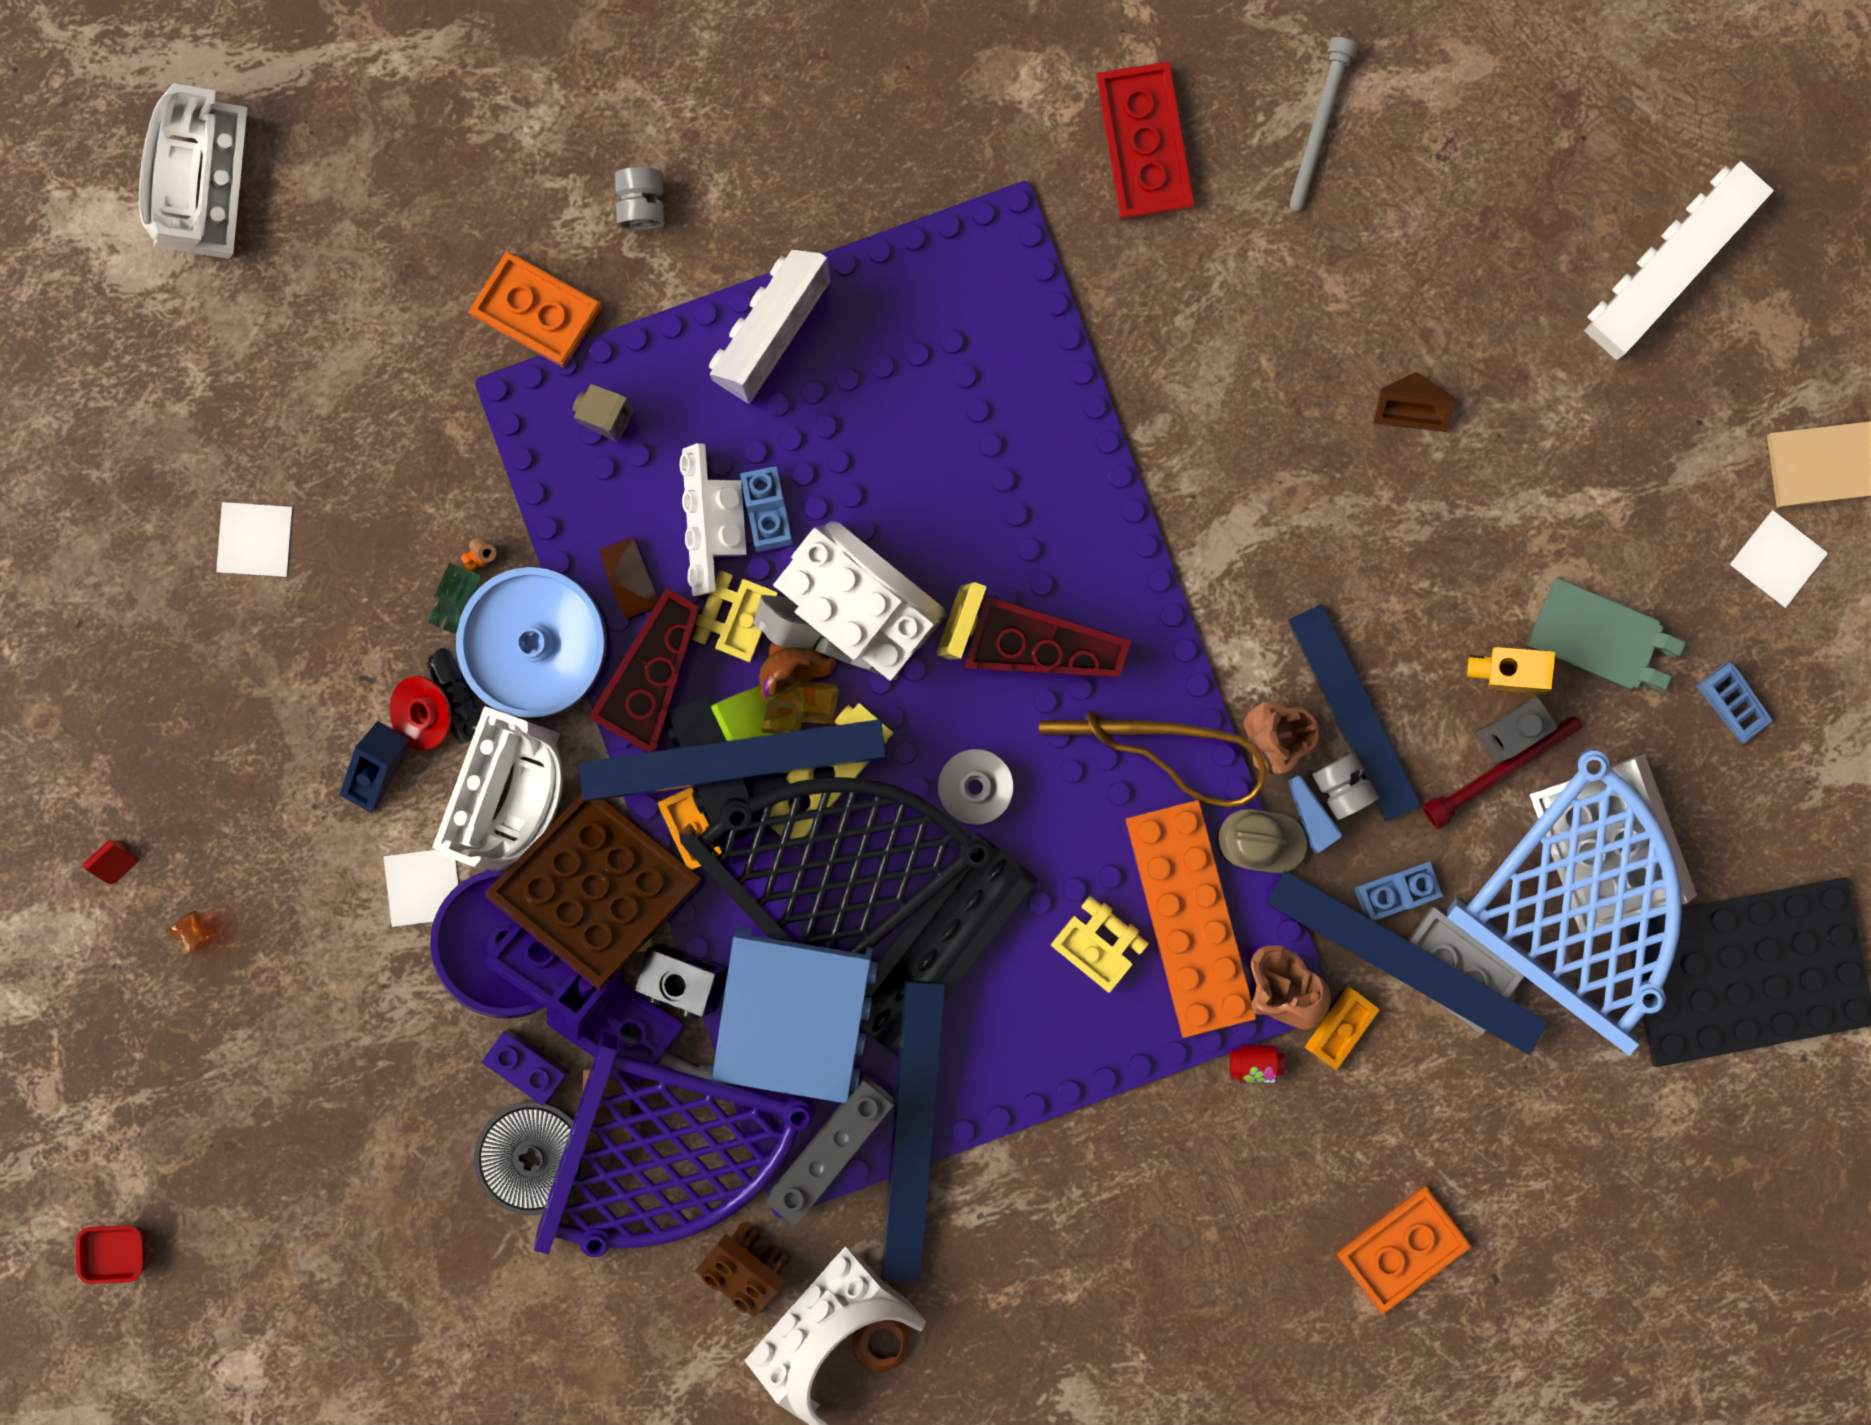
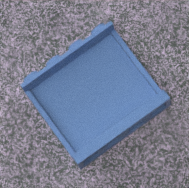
(793, 1017)

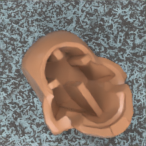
(1281, 734)
(1288, 988)

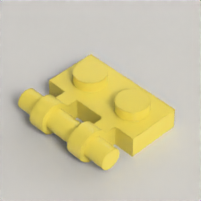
(738, 634)
(1093, 954)

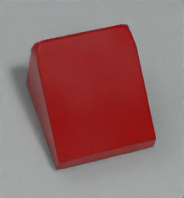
(110, 861)

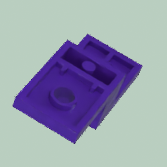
(579, 1008)

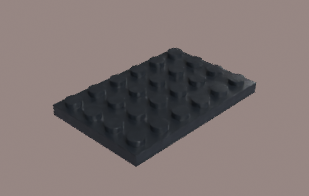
(1758, 973)

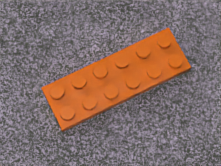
(1190, 919)

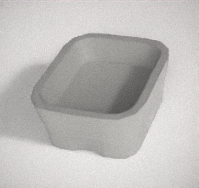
(782, 625)

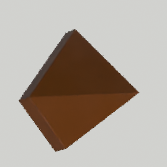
(1414, 404)
(628, 577)

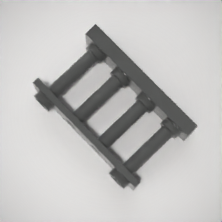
(830, 1150)

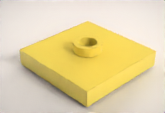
(961, 621)

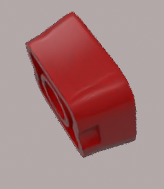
(110, 1254)

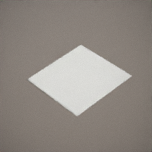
(254, 539)
(1778, 558)
(418, 885)

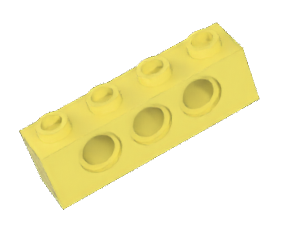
(803, 827)

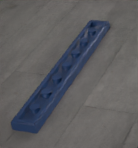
(732, 760)
(1406, 962)
(912, 1130)

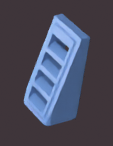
(1708, 689)
(1315, 820)

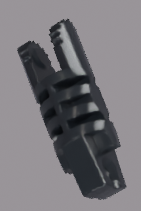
(447, 675)

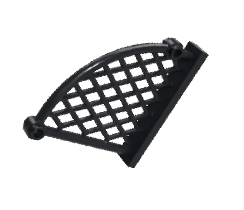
(885, 794)

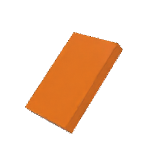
(535, 309)
(1403, 1249)

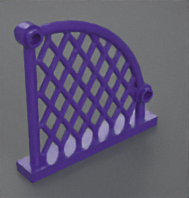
(595, 1237)

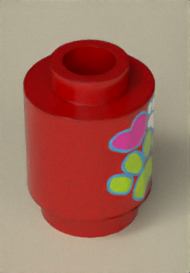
(1256, 1064)

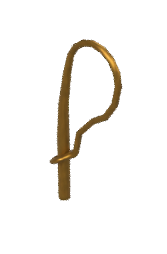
(1105, 729)

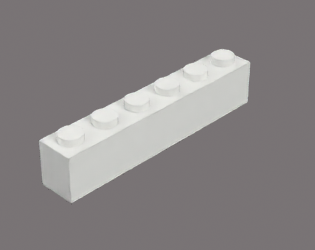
(1678, 260)

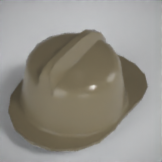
(1262, 841)

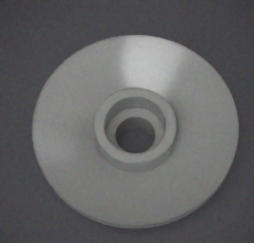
(979, 766)

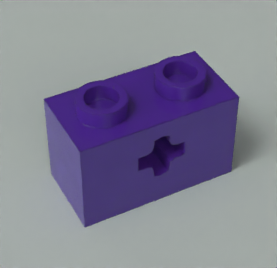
(525, 1066)

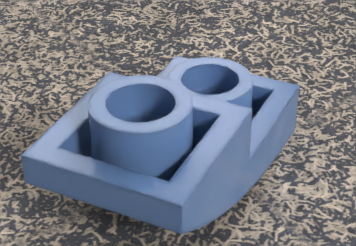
(766, 509)
(1398, 891)

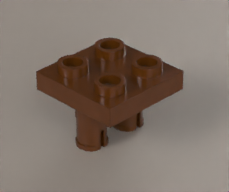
(741, 1274)

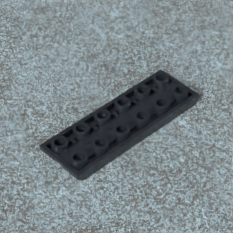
(945, 938)

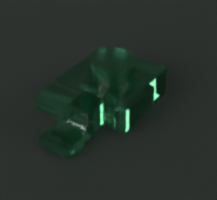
(453, 593)

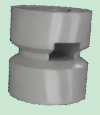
(639, 198)
(1345, 786)

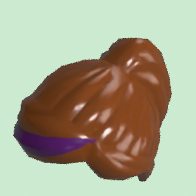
(791, 665)

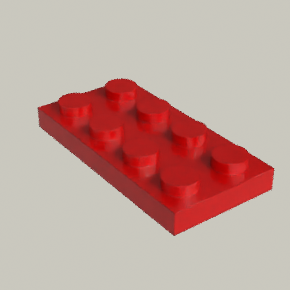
(1144, 140)

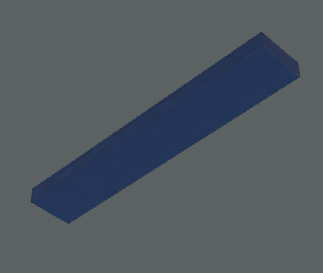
(1353, 711)

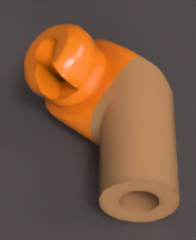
(479, 555)

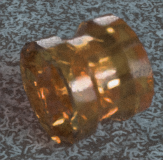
(190, 933)

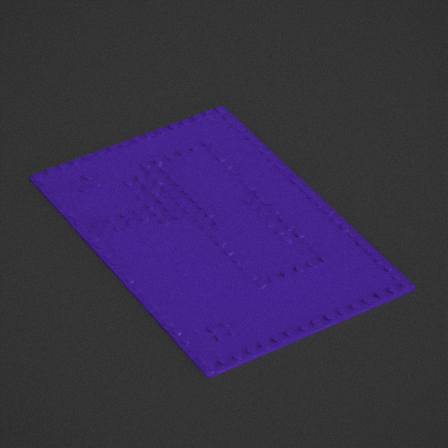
(964, 441)

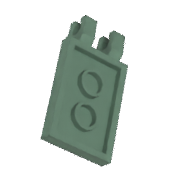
(1602, 637)

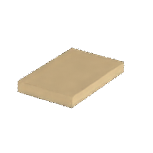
(1821, 464)

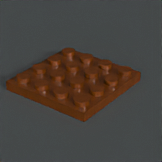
(593, 889)

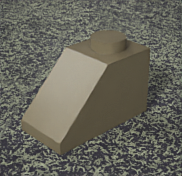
(603, 412)

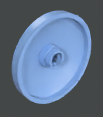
(531, 642)

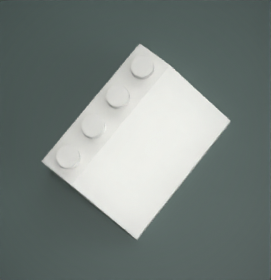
(771, 323)
(1639, 776)

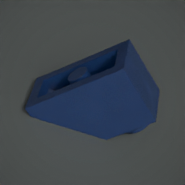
(374, 766)

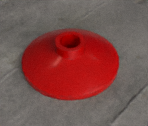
(420, 712)

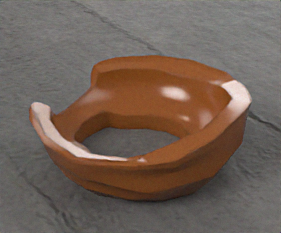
(862, 1353)

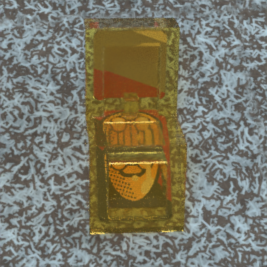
(798, 704)

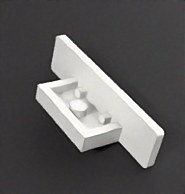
(713, 519)

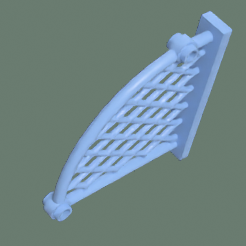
(1475, 917)

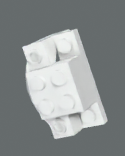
(858, 599)

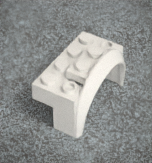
(172, 170)
(531, 801)
(830, 1310)

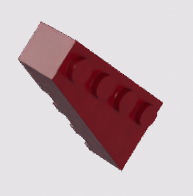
(1034, 641)
(644, 682)

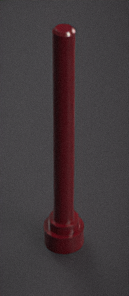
(1441, 810)

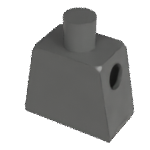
(1516, 729)

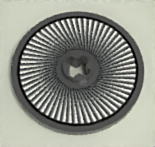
(499, 1152)

